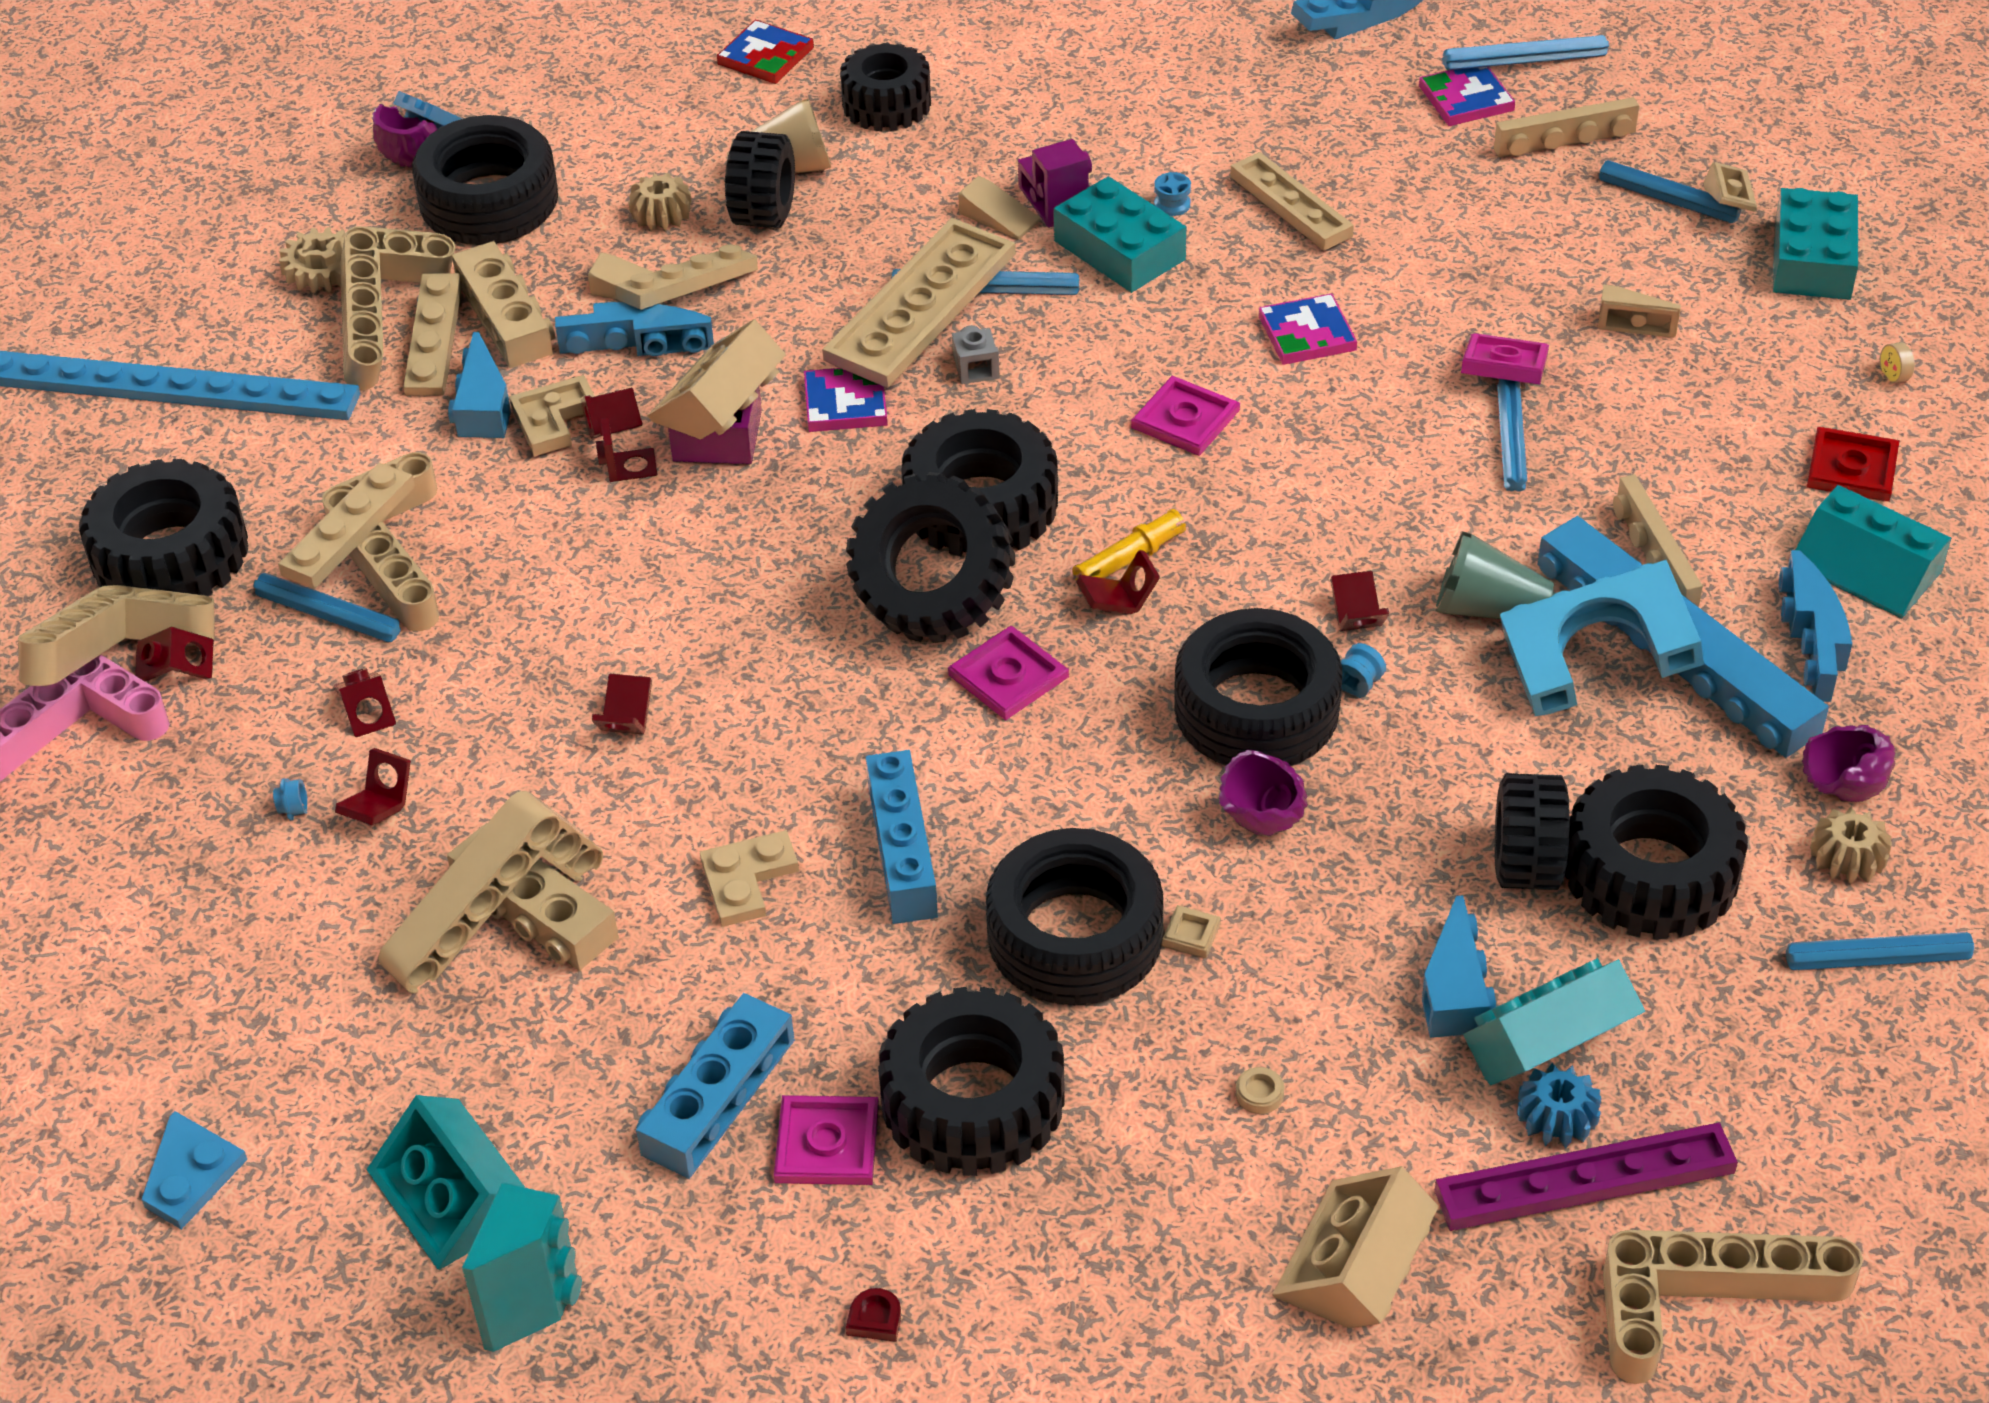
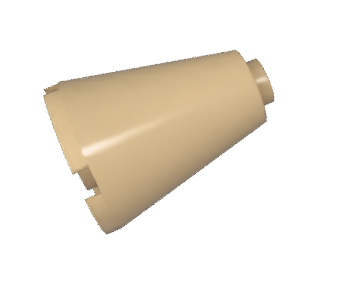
(802, 129)

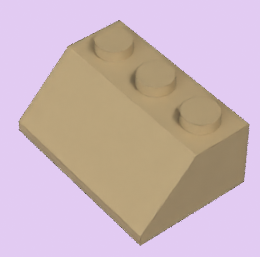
(720, 383)
(1358, 1247)

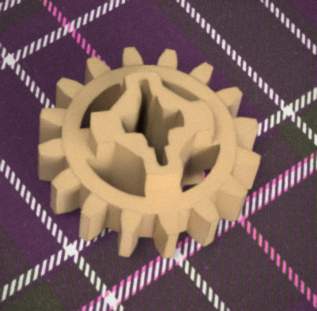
(313, 259)

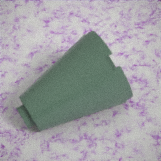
(1487, 581)

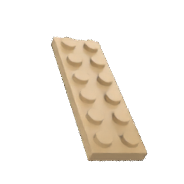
(919, 302)

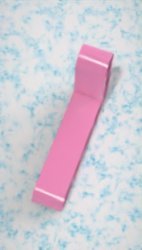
(48, 710)

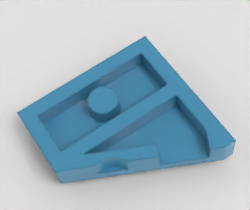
(424, 110)
(188, 1170)

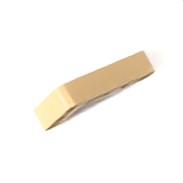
(365, 260)
(383, 557)
(101, 621)
(480, 882)
(1707, 1275)

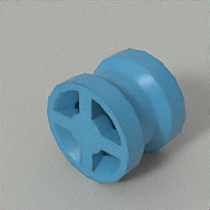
(1172, 193)
(1361, 668)

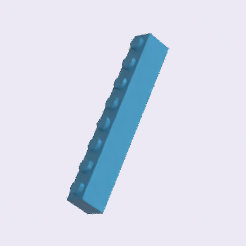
(1733, 672)

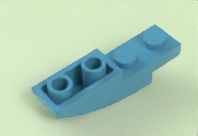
(1348, 16)
(619, 325)
(1818, 620)

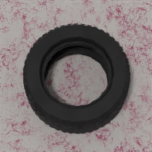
(486, 210)
(1262, 644)
(1066, 967)

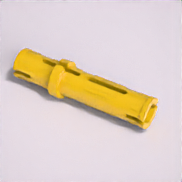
(1143, 537)

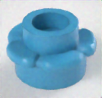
(290, 797)

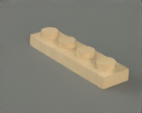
(1566, 127)
(1292, 201)
(686, 277)
(433, 334)
(346, 525)
(1653, 536)

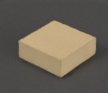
(1191, 931)

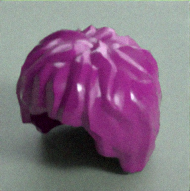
(399, 136)
(1849, 762)
(1262, 793)

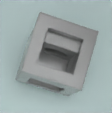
(972, 346)

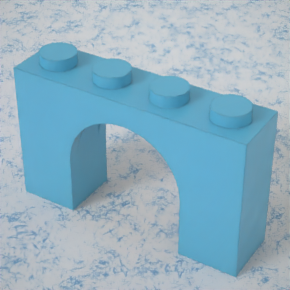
(1640, 598)

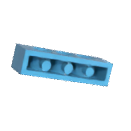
(901, 837)
(734, 1057)

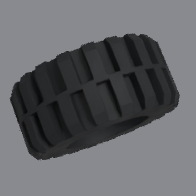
(994, 448)
(158, 499)
(899, 516)
(1647, 893)
(979, 1129)

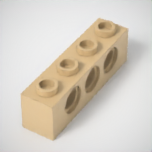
(504, 304)
(555, 913)

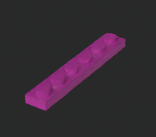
(1585, 1176)

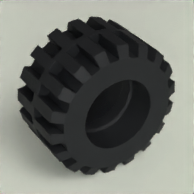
(885, 86)
(760, 179)
(1531, 831)

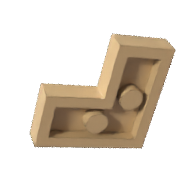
(543, 413)
(736, 869)

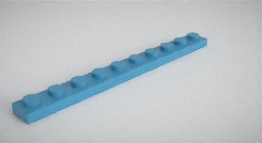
(178, 385)

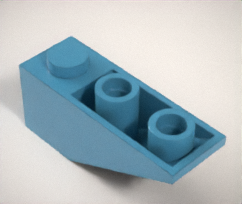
(481, 395)
(1455, 977)

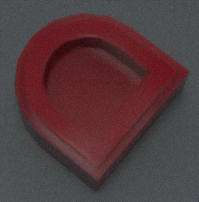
(874, 1315)

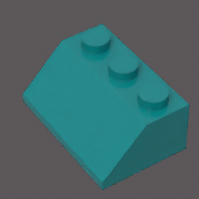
(1873, 551)
(440, 1175)
(521, 1266)

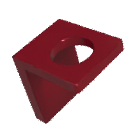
(617, 406)
(616, 461)
(1120, 594)
(1357, 601)
(166, 652)
(362, 685)
(625, 704)
(377, 799)

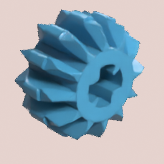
(1559, 1105)

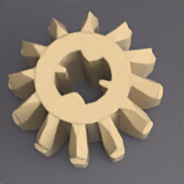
(659, 201)
(1851, 845)

